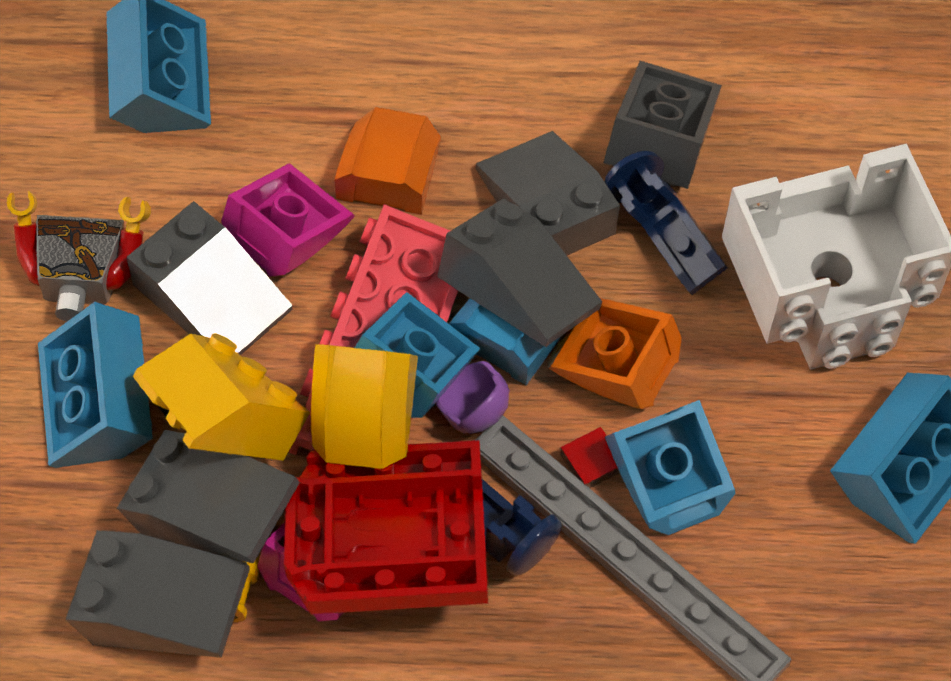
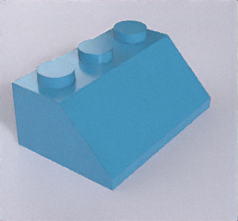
(157, 67)
(89, 388)
(903, 457)

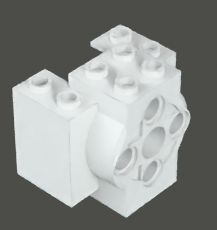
(866, 233)

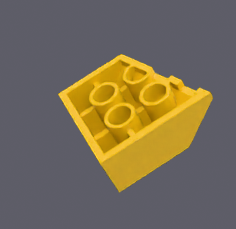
(222, 398)

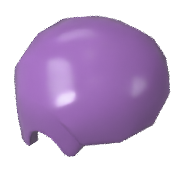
(475, 398)

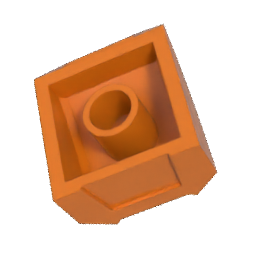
(388, 160)
(620, 353)

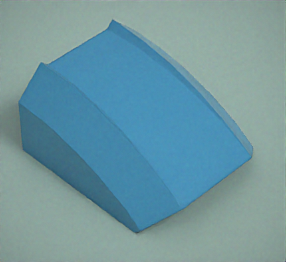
(418, 331)
(501, 342)
(673, 469)

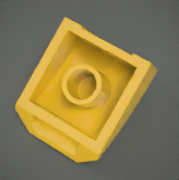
(361, 405)

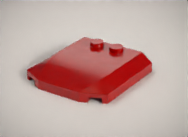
(389, 533)

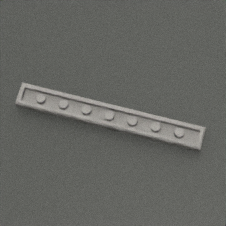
(631, 556)

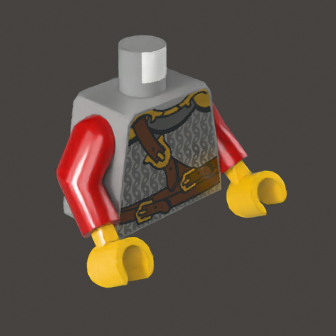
(76, 256)

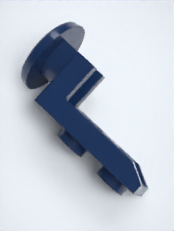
(657, 207)
(516, 530)

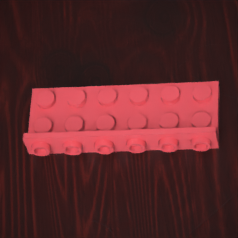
(399, 259)

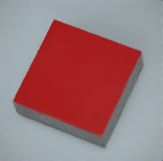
(590, 458)

